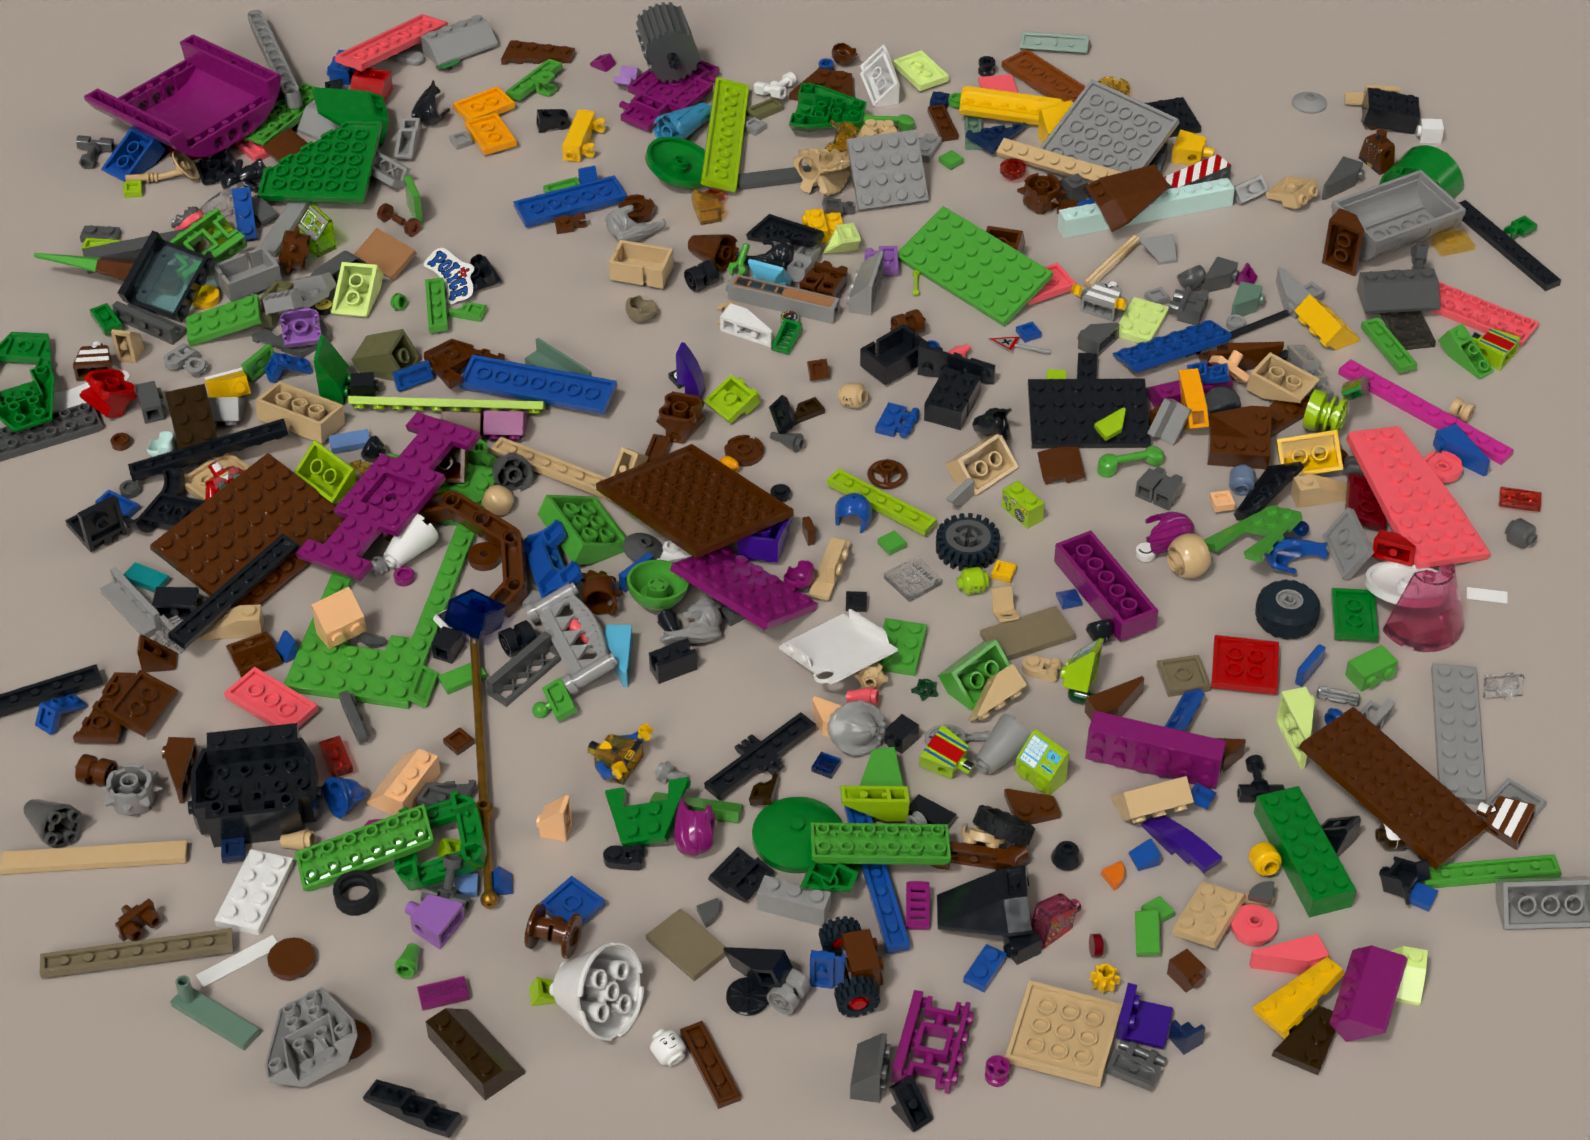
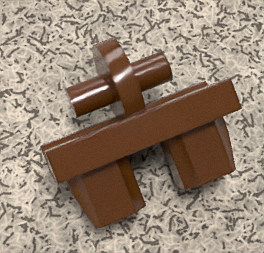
(136, 918)

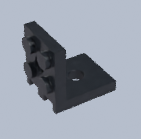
(98, 523)

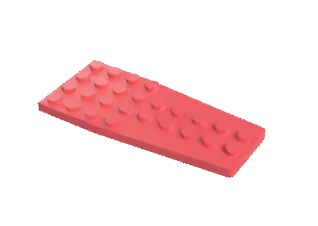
(1415, 499)

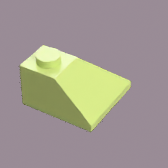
(1413, 976)

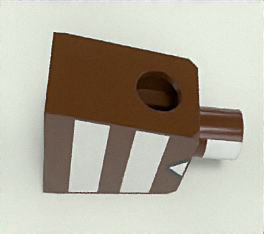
(91, 359)
(1508, 819)

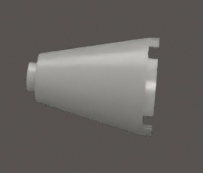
(1002, 744)

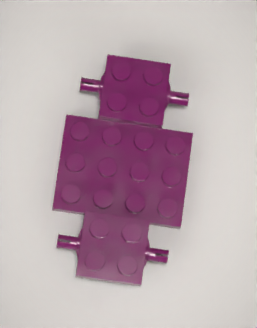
(657, 97)

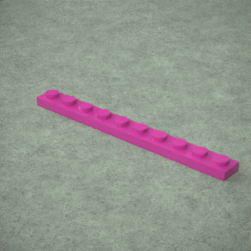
(1424, 410)

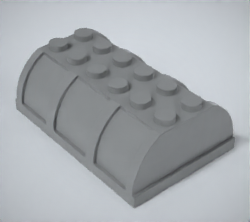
(1401, 212)

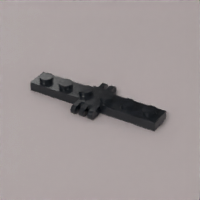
(759, 756)

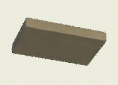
(686, 944)

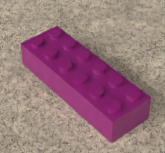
(1105, 585)
(1154, 749)

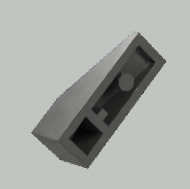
(1343, 177)

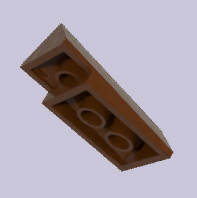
(1252, 352)

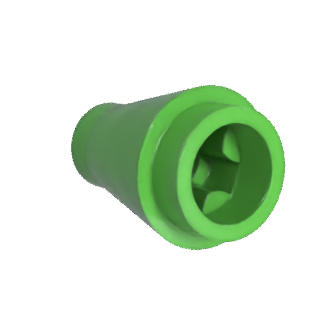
(407, 963)

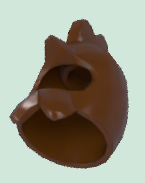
(598, 590)

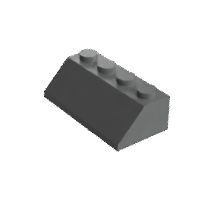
(1399, 291)

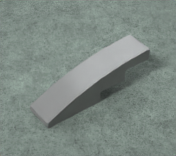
(1307, 361)

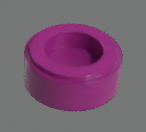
(404, 576)

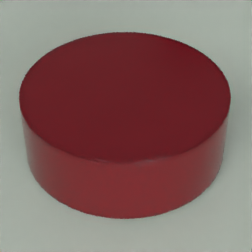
(1096, 945)

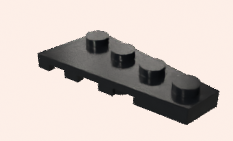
(1267, 487)

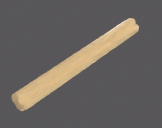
(1112, 261)

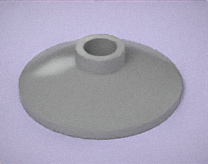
(1309, 102)

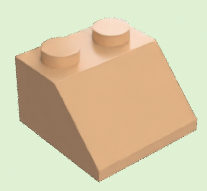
(338, 618)

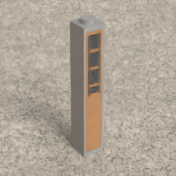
(783, 298)

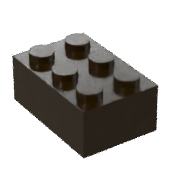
(191, 415)

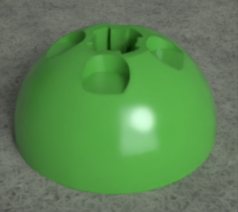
(655, 585)

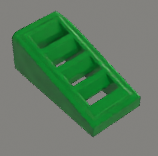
(792, 326)

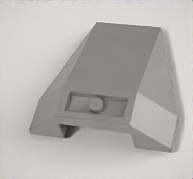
(310, 1040)

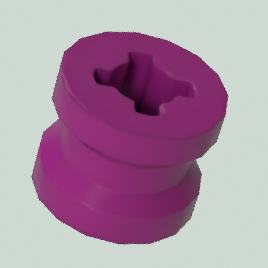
(993, 1066)

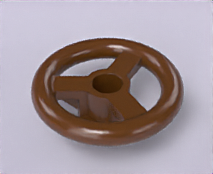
(887, 469)

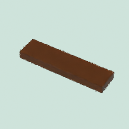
(710, 1064)

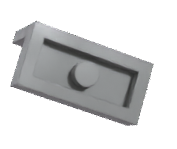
(1250, 189)
(1169, 420)

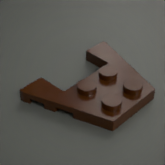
(832, 79)
(452, 356)

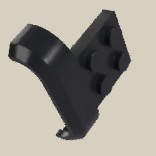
(167, 507)

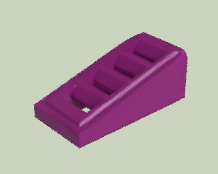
(917, 891)

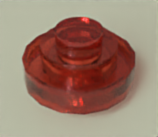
(1012, 168)

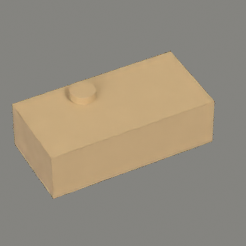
(302, 411)

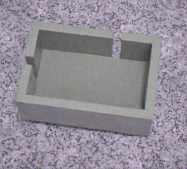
(238, 280)

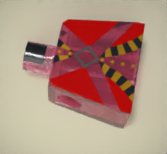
(1054, 917)

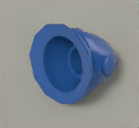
(342, 795)

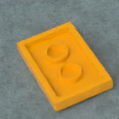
(483, 104)
(490, 134)

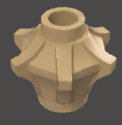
(871, 676)

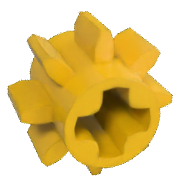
(1104, 978)

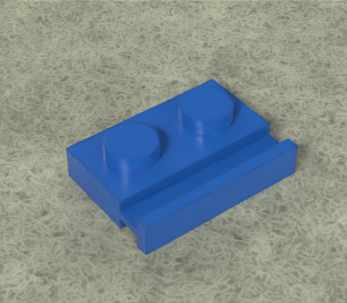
(826, 969)

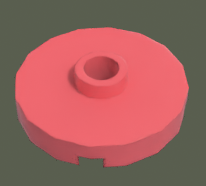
(1445, 465)
(1251, 933)

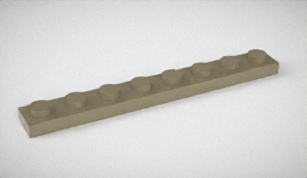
(136, 953)

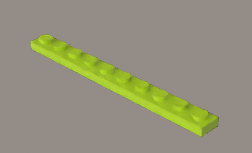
(437, 404)

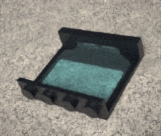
(166, 278)

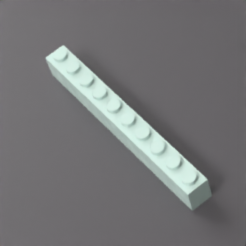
(1170, 204)

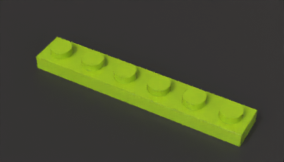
(883, 502)

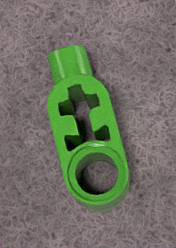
(480, 456)

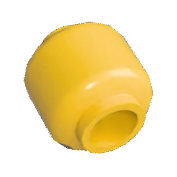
(1265, 859)

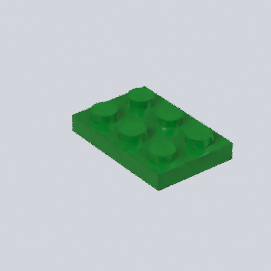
(1354, 615)

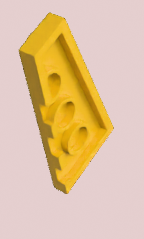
(1292, 1001)

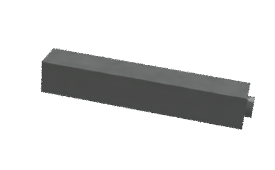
(126, 249)

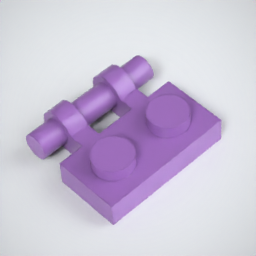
(890, 260)

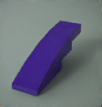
(1183, 842)

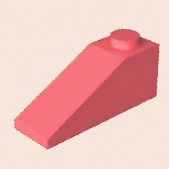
(1290, 956)

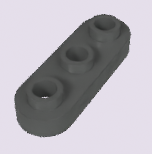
(354, 716)

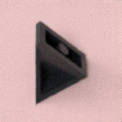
(1341, 832)

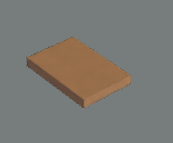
(385, 252)

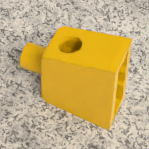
(1190, 148)

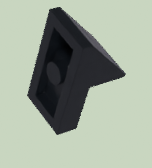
(910, 1103)

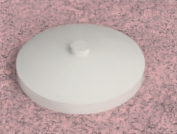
(1390, 579)

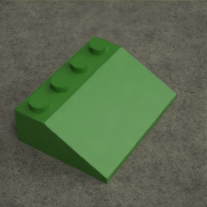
(588, 527)

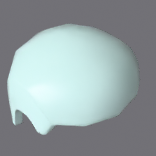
(164, 444)

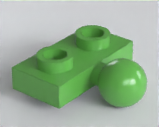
(558, 700)

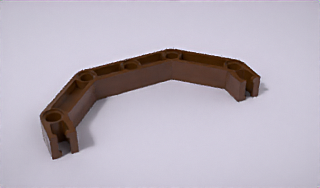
(508, 538)

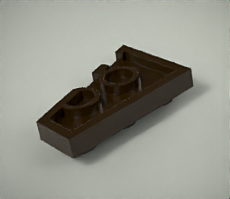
(1308, 1042)

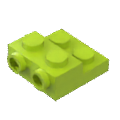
(732, 399)

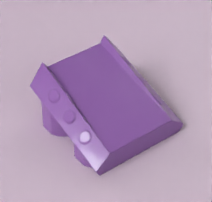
(300, 327)

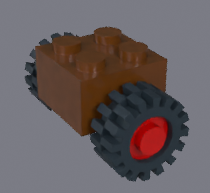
(862, 969)

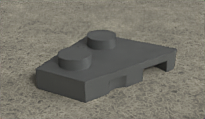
(438, 792)

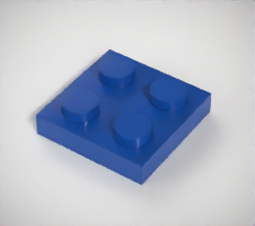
(573, 898)

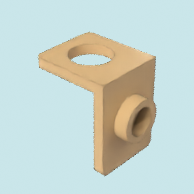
(1003, 603)

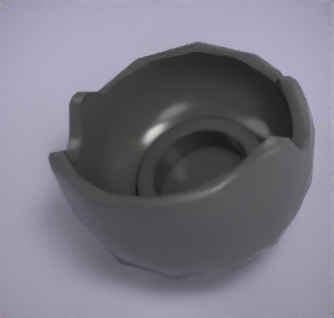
(1192, 277)

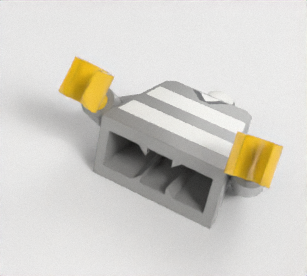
(1101, 299)

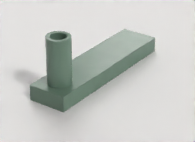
(213, 1015)

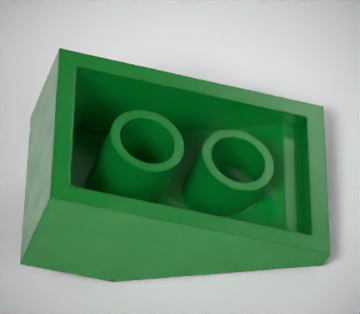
(331, 372)

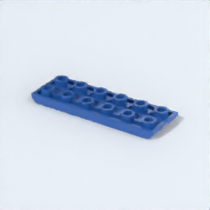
(1173, 346)

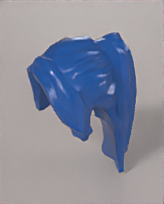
(1293, 548)

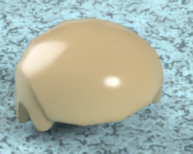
(498, 500)

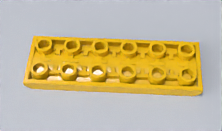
(1003, 105)

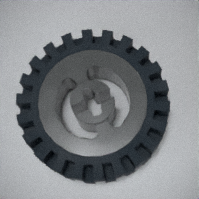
(952, 541)

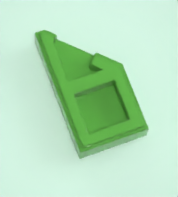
(469, 311)

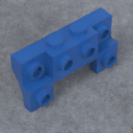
(546, 561)

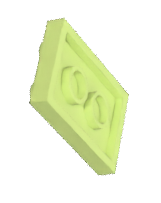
(920, 70)
(1142, 320)

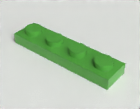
(436, 305)
(1388, 345)

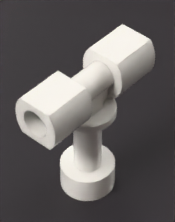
(775, 88)

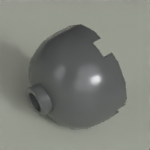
(512, 471)

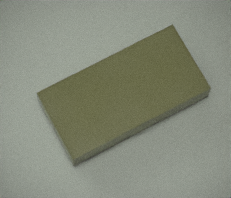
(765, 109)

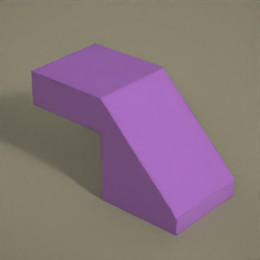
(627, 75)

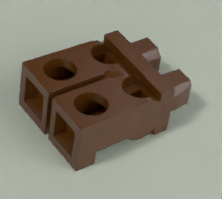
(825, 279)

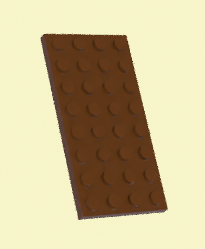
(1394, 787)

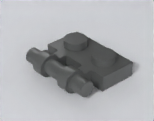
(1135, 1070)

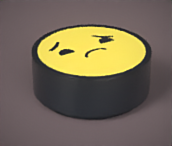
(324, 306)

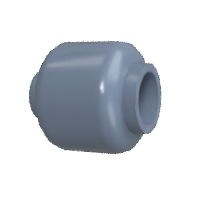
(1242, 479)

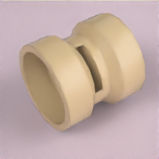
(1462, 410)

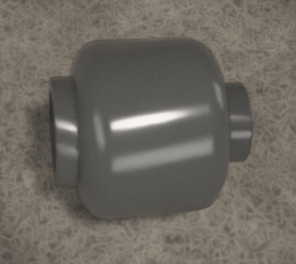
(1521, 533)

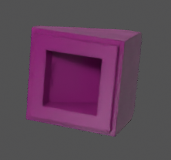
(603, 62)

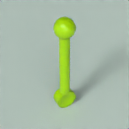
(916, 274)

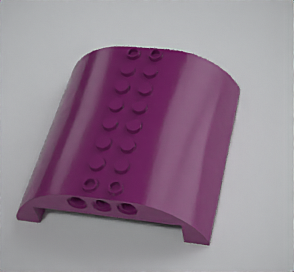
(198, 102)

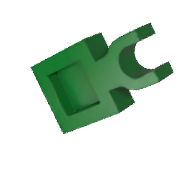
(1521, 226)

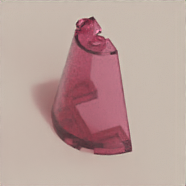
(1428, 612)

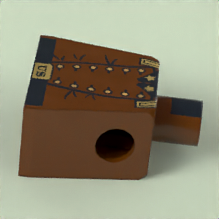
(1378, 152)

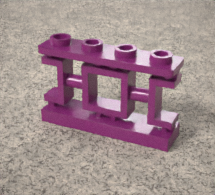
(913, 1038)

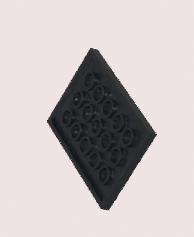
(1066, 410)

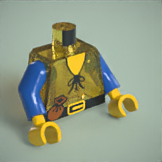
(619, 754)

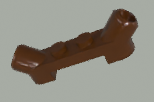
(985, 856)

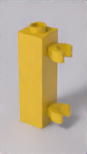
(578, 137)

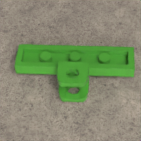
(537, 79)

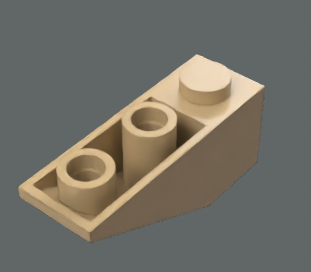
(996, 690)

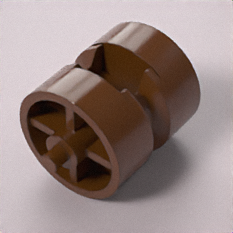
(912, 319)
(92, 770)

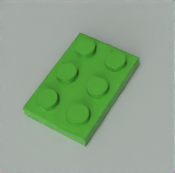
(909, 640)

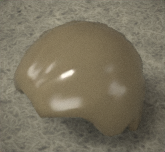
(639, 309)

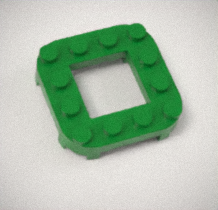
(472, 846)

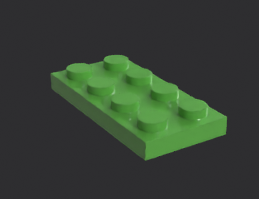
(223, 320)

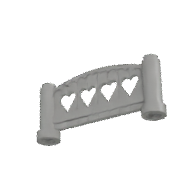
(580, 671)

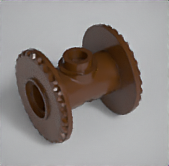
(553, 930)

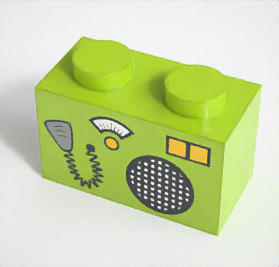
(1022, 504)

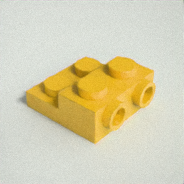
(826, 222)

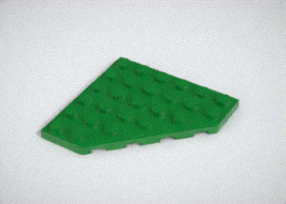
(329, 169)

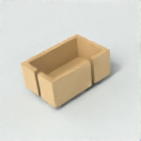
(641, 264)

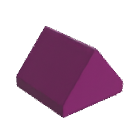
(1247, 275)

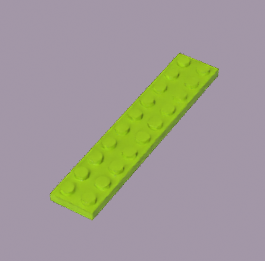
(725, 135)

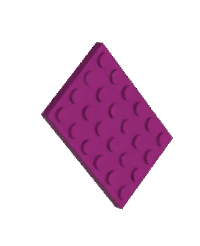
(745, 587)

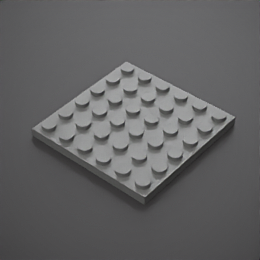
(1110, 130)

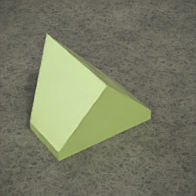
(843, 239)

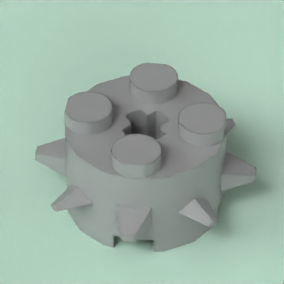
(131, 789)

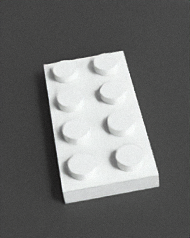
(254, 892)

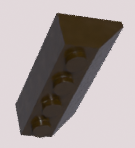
(473, 1051)

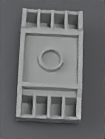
(307, 293)

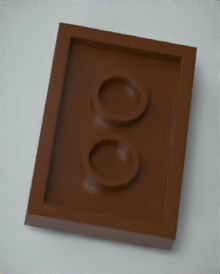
(142, 703)

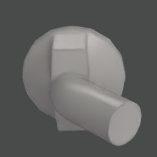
(664, 772)

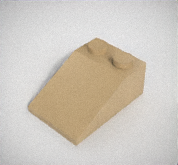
(1280, 380)

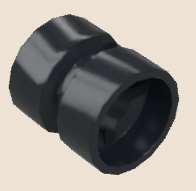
(701, 275)
(515, 639)

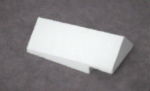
(880, 78)

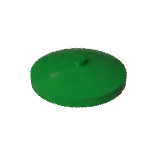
(676, 161)
(784, 832)

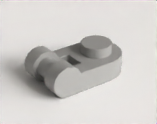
(176, 358)

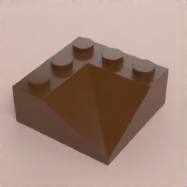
(1240, 437)

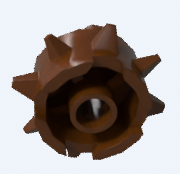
(1041, 193)
(294, 250)

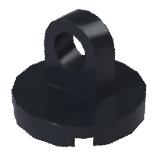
(1221, 399)

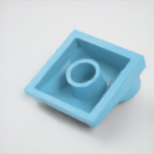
(769, 272)

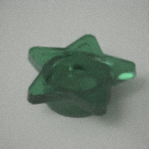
(925, 684)

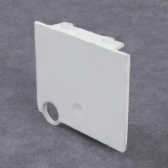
(840, 647)

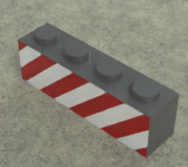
(1203, 171)

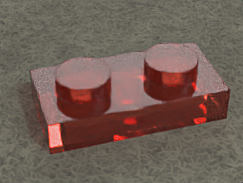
(1520, 499)
(335, 756)

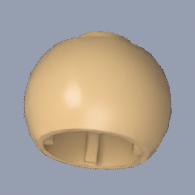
(1188, 556)

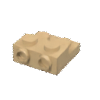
(1293, 191)

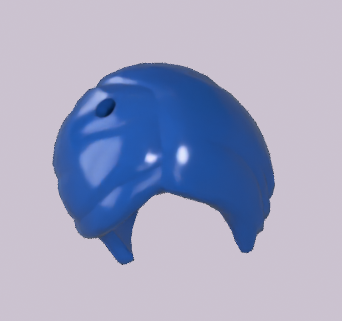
(854, 505)

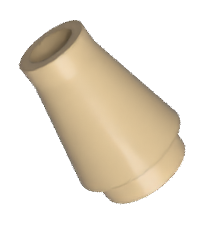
(298, 840)

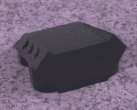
(211, 167)
(483, 273)

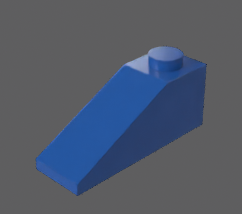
(1457, 442)

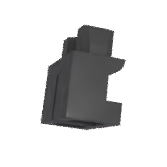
(1189, 305)
(1158, 487)

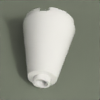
(410, 543)

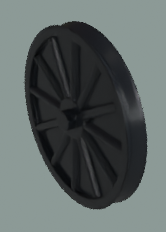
(746, 997)

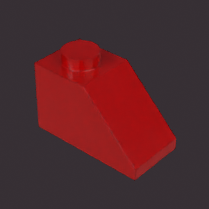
(1393, 548)

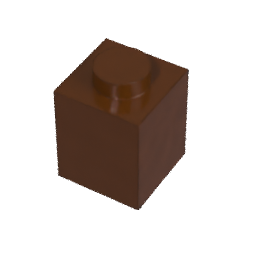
(1186, 970)

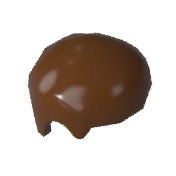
(843, 54)

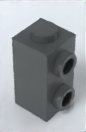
(150, 402)

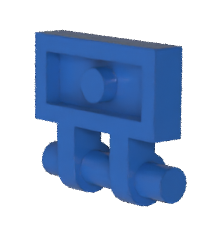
(891, 420)

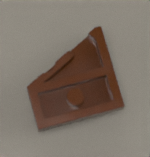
(1032, 806)

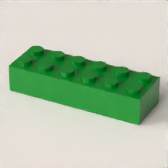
(1304, 851)

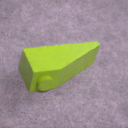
(881, 802)

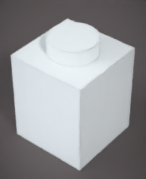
(1430, 131)

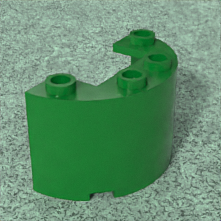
(1433, 163)

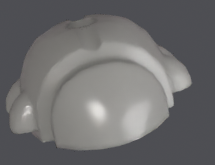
(195, 366)
(379, 566)

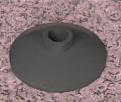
(639, 544)

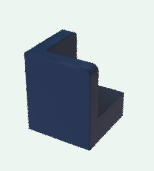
(1185, 1036)

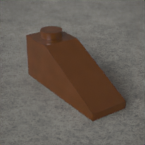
(1116, 699)
(180, 758)

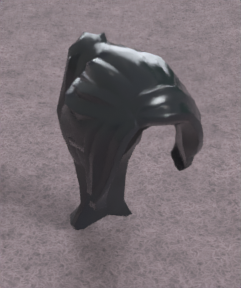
(426, 106)
(779, 255)
(993, 422)

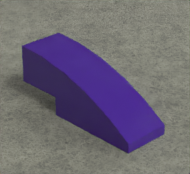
(689, 371)

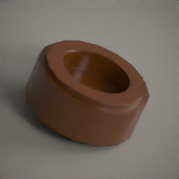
(120, 441)

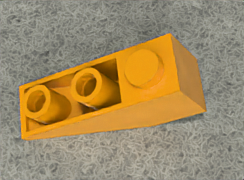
(1193, 398)

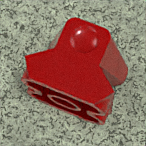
(108, 392)

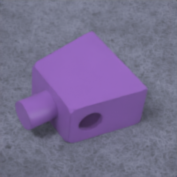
(435, 918)

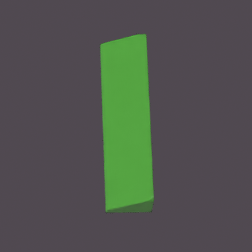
(723, 810)

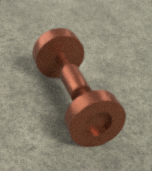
(386, 212)

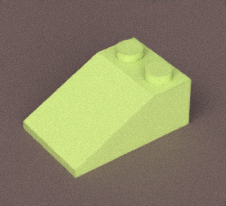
(356, 289)
(1296, 719)

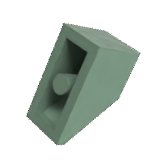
(1247, 299)

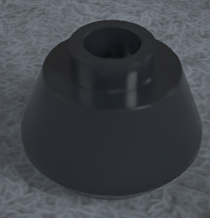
(373, 449)
(1100, 629)
(1066, 856)

